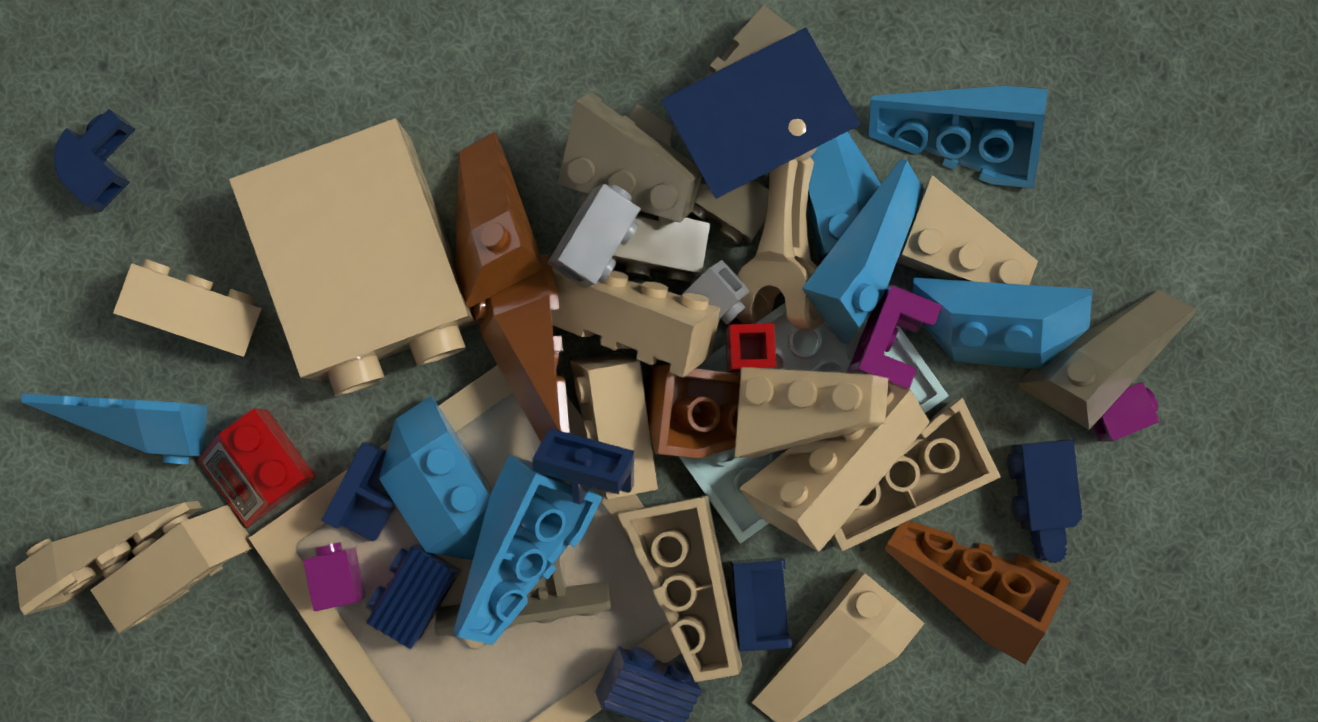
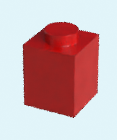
(750, 347)

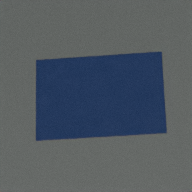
(742, 113)

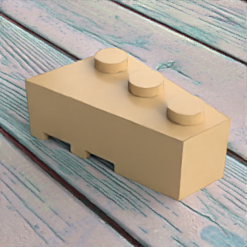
(801, 407)
(616, 412)
(170, 565)

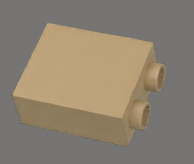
(355, 257)

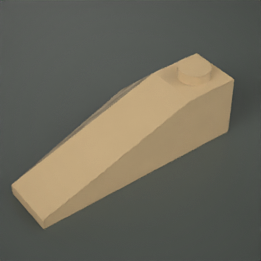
(70, 565)

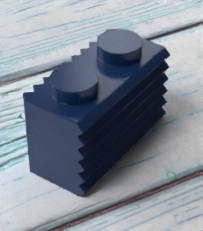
(412, 595)
(647, 688)

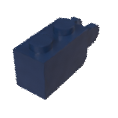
(1046, 494)

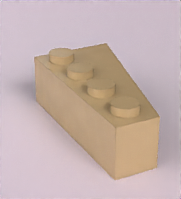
(639, 318)
(934, 469)
(822, 483)
(686, 571)

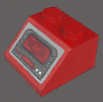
(255, 465)

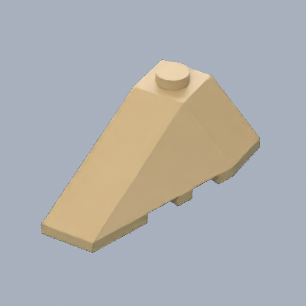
(845, 644)

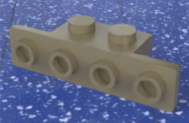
(545, 603)

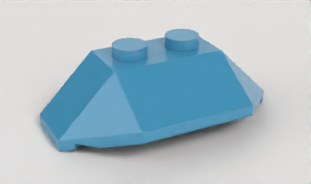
(1005, 321)
(435, 482)

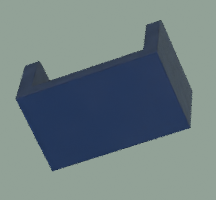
(760, 604)

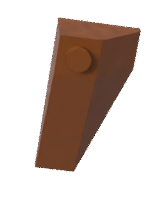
(491, 226)
(521, 340)
(693, 412)
(996, 597)

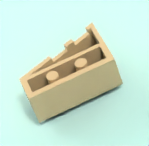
(960, 244)
(188, 307)

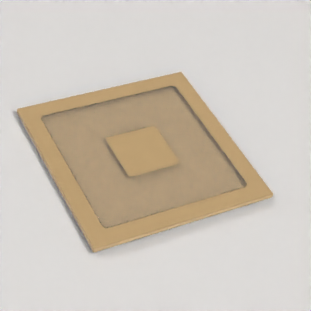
(533, 667)

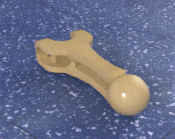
(783, 252)

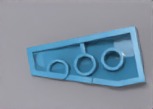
(978, 128)
(837, 190)
(864, 257)
(149, 426)
(521, 537)

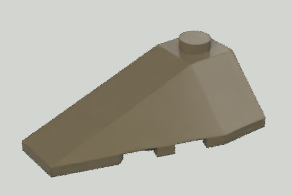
(1107, 358)

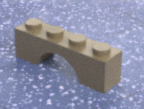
(737, 212)

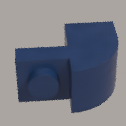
(84, 163)

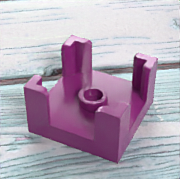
(894, 308)

